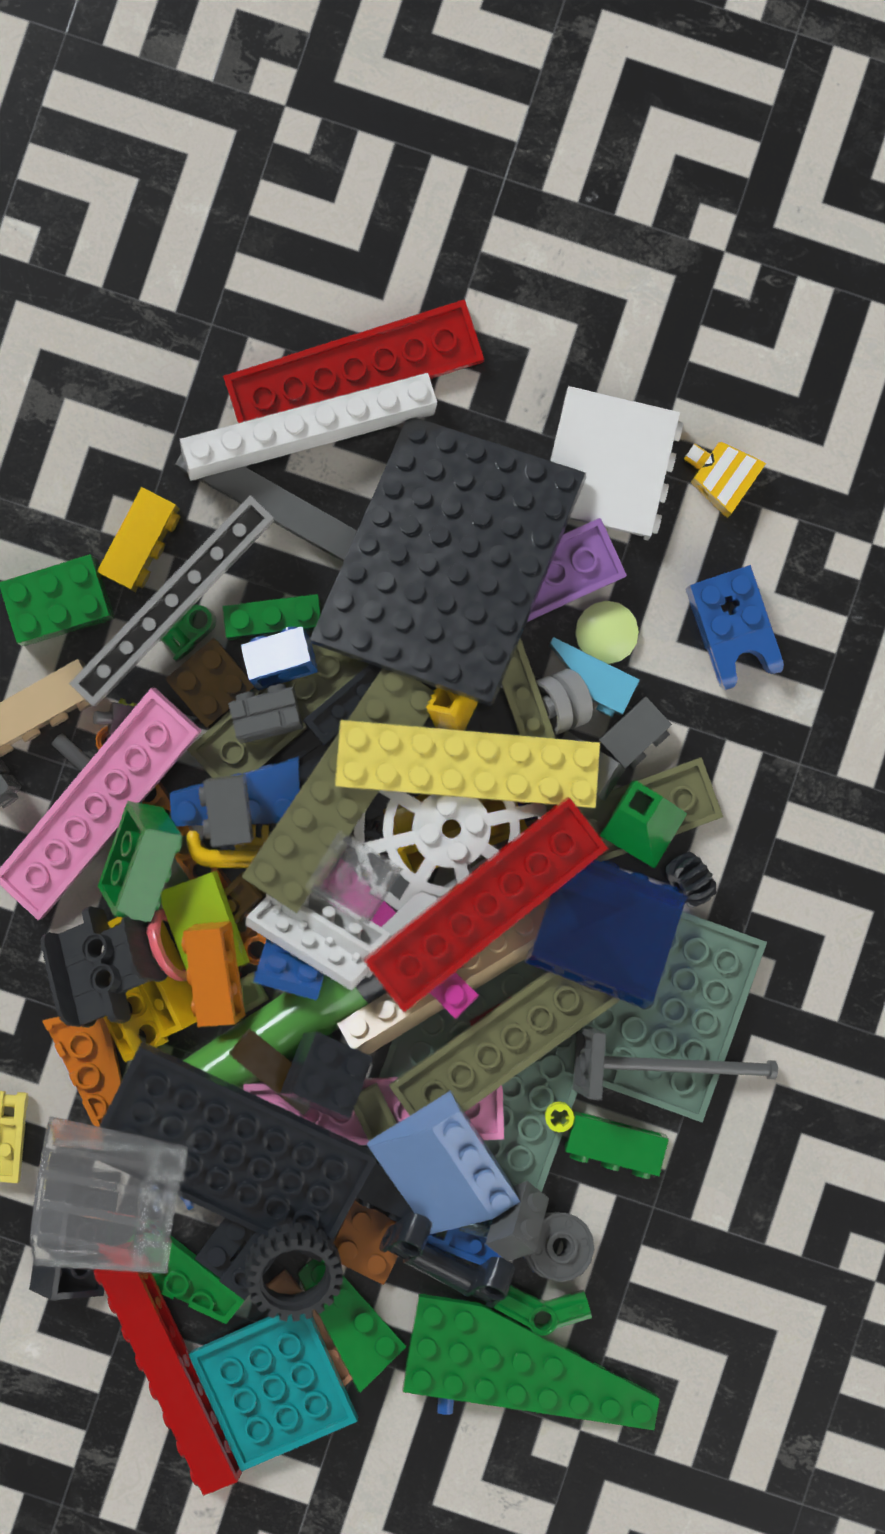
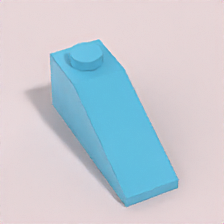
(606, 684)

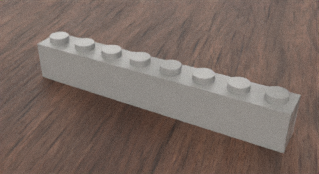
(172, 601)

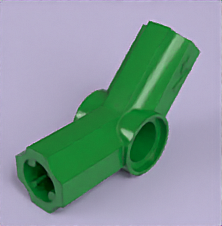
(562, 1310)

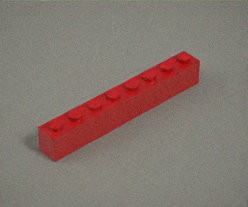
(171, 1376)

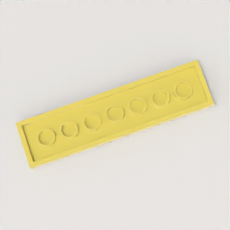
(466, 764)

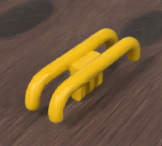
(236, 858)

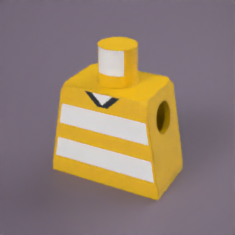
(723, 474)

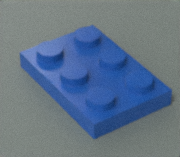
(287, 972)

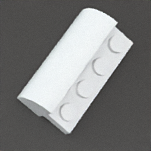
(320, 936)

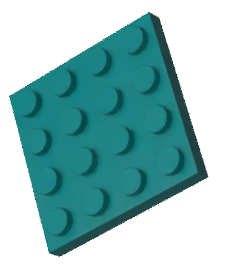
(272, 1388)

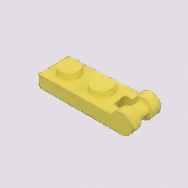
(12, 1136)

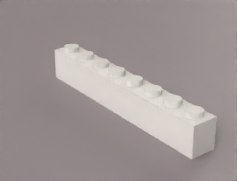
(308, 426)

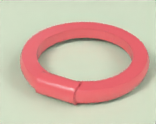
(154, 938)

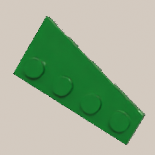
(196, 1285)
(355, 1329)

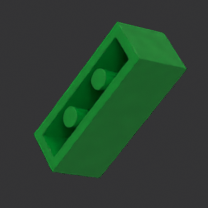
(271, 616)
(616, 1145)

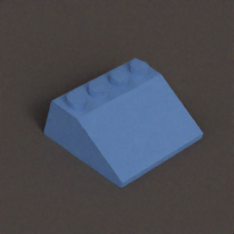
(444, 1167)

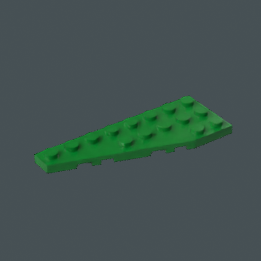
(489, 1359)

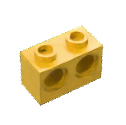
(127, 1033)

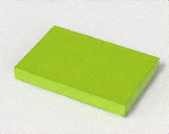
(197, 903)

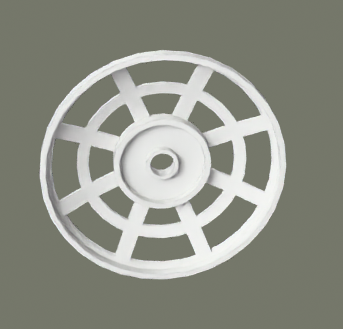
(434, 845)

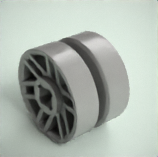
(565, 700)

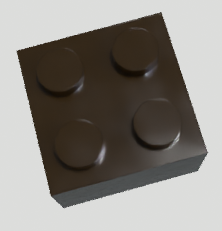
(209, 682)

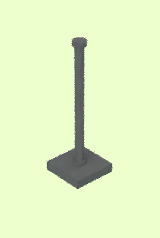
(591, 1062)

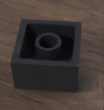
(326, 1075)

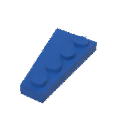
(269, 792)

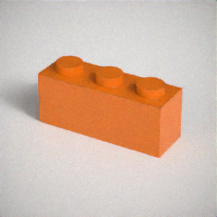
(213, 974)

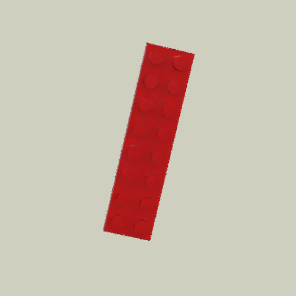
(416, 345)
(485, 904)

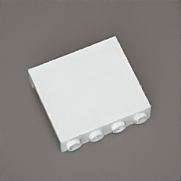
(624, 456)

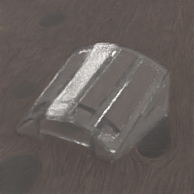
(104, 1199)

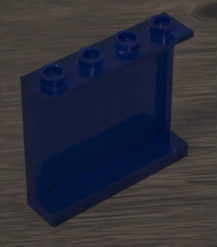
(609, 932)

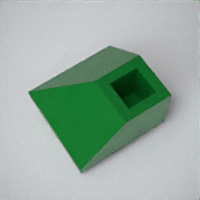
(643, 823)

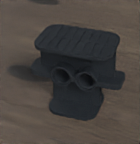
(82, 973)

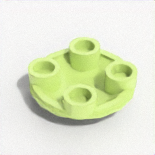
(607, 631)

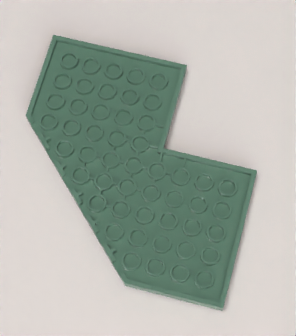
(689, 1020)

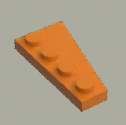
(90, 1061)

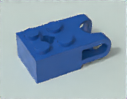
(731, 635)

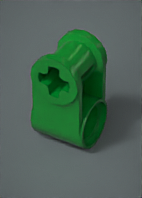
(187, 634)

